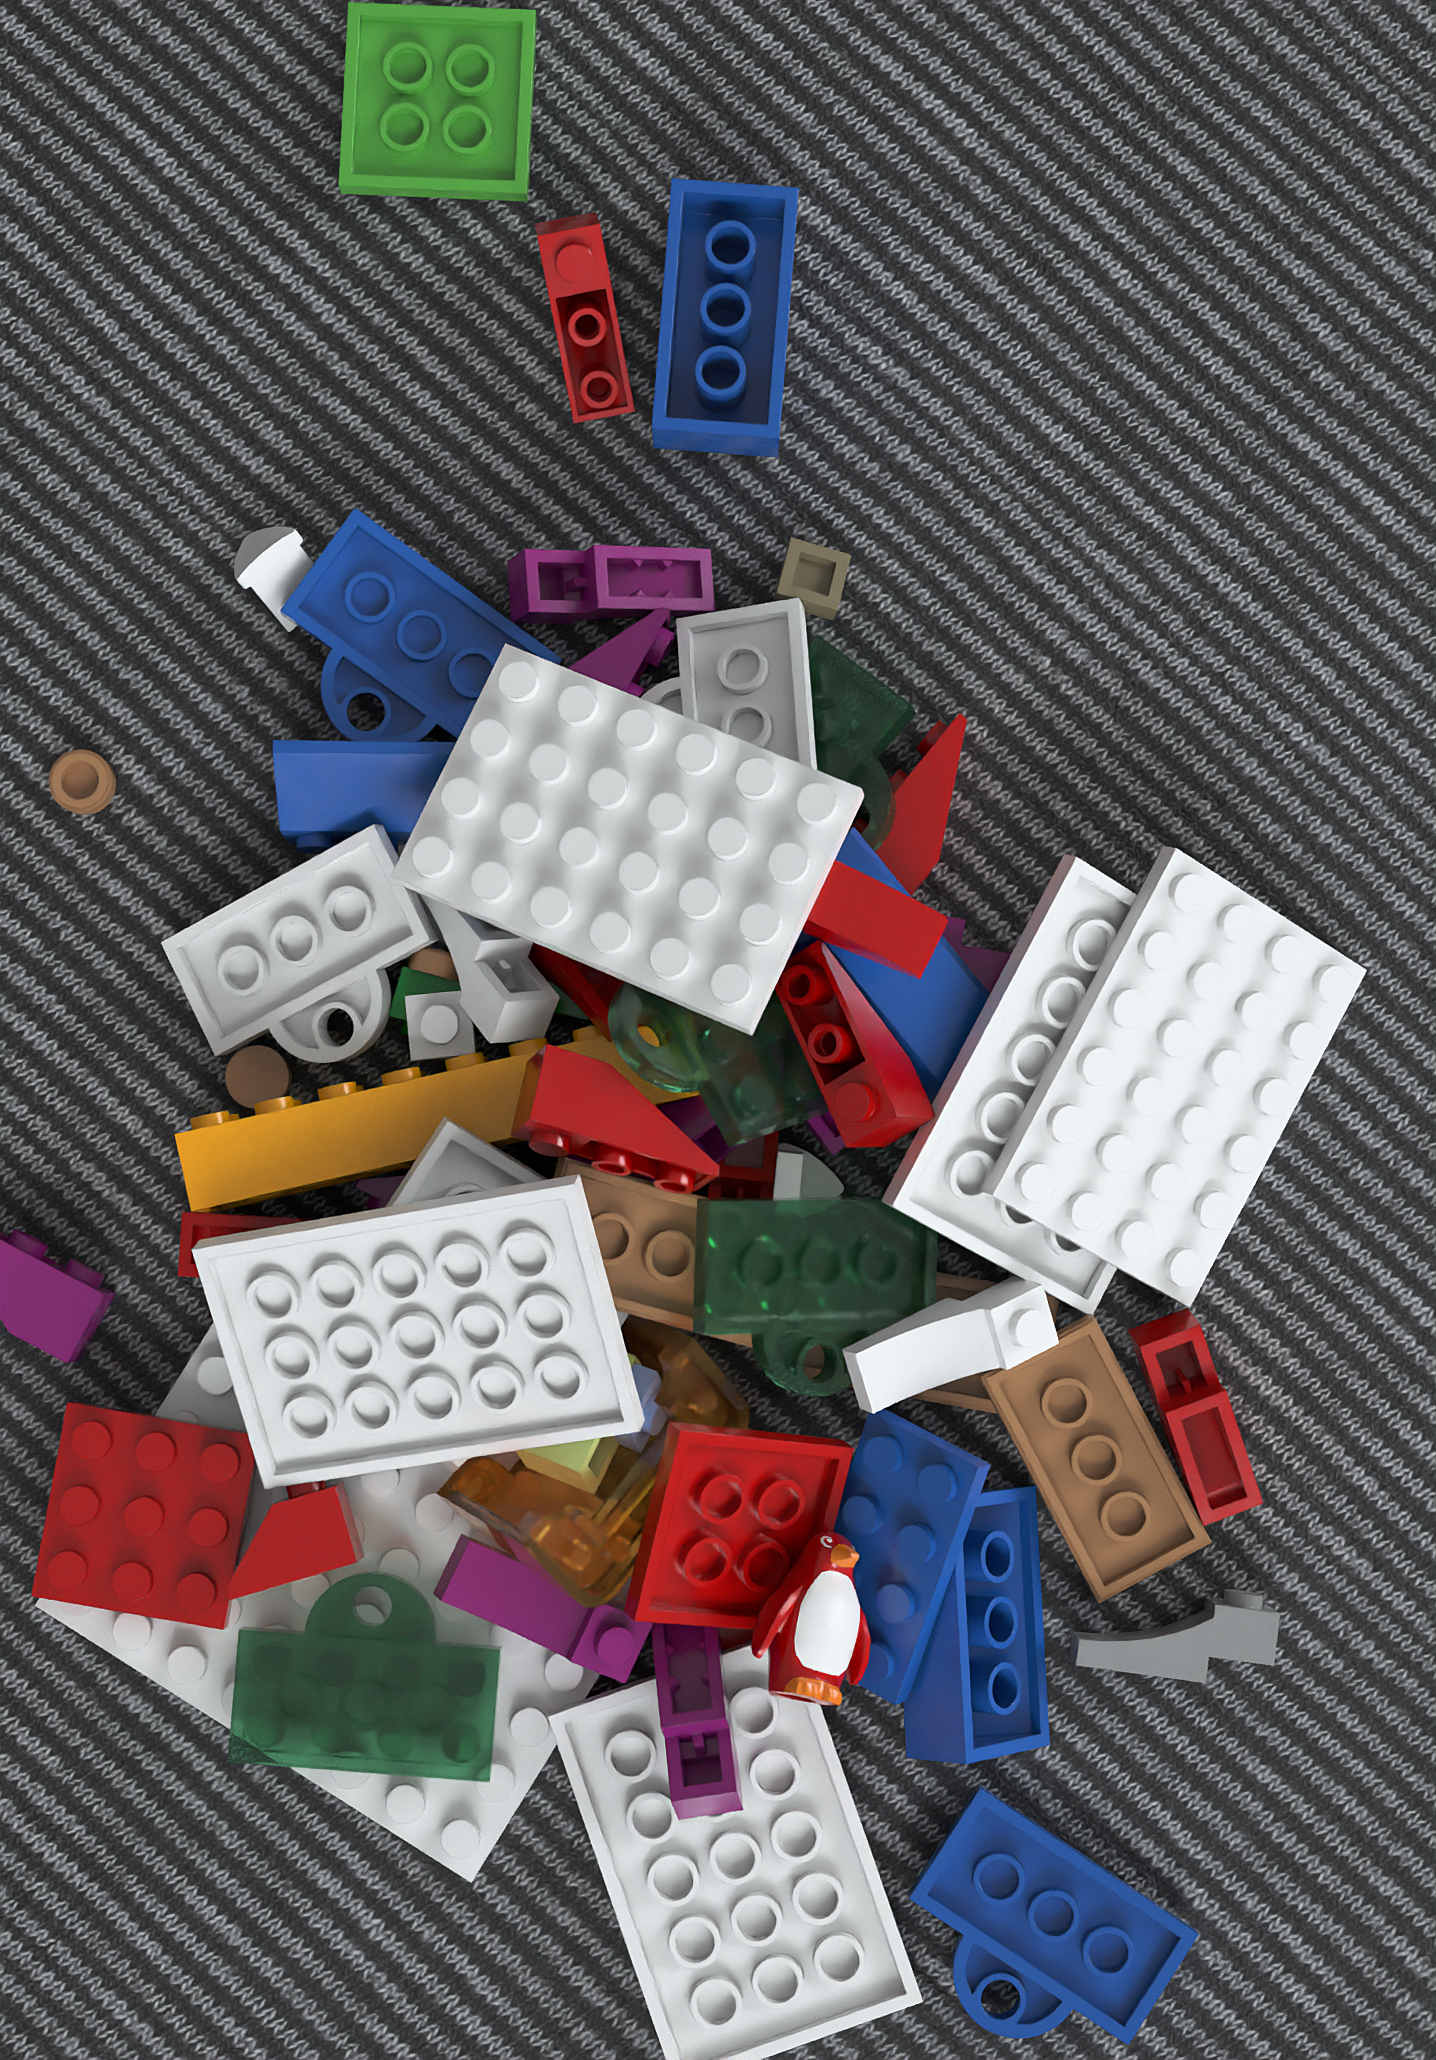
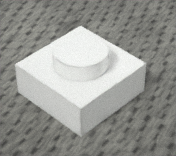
(438, 1027)

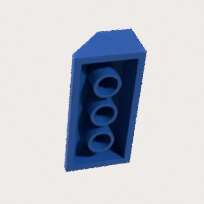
(345, 786)
(924, 1014)
(985, 1659)

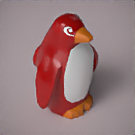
(815, 1625)

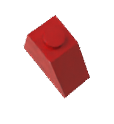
(299, 1539)

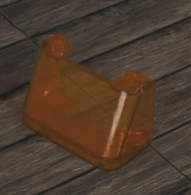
(586, 1539)

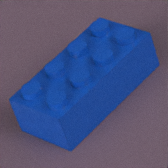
(724, 317)

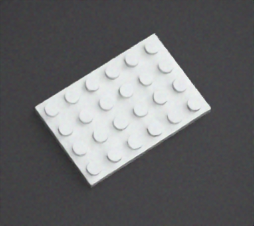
(629, 838)
(1175, 1077)
(994, 1080)
(421, 1333)
(748, 1919)

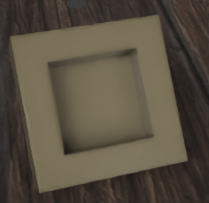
(813, 576)

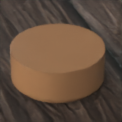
(82, 782)
(433, 962)
(257, 1075)

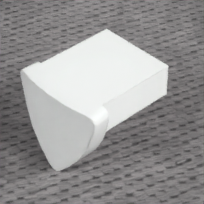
(273, 567)
(803, 1175)

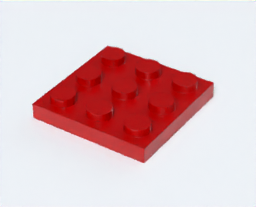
(145, 1515)
(731, 1521)

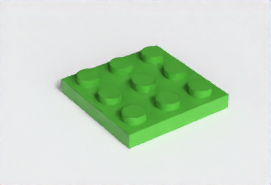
(437, 101)

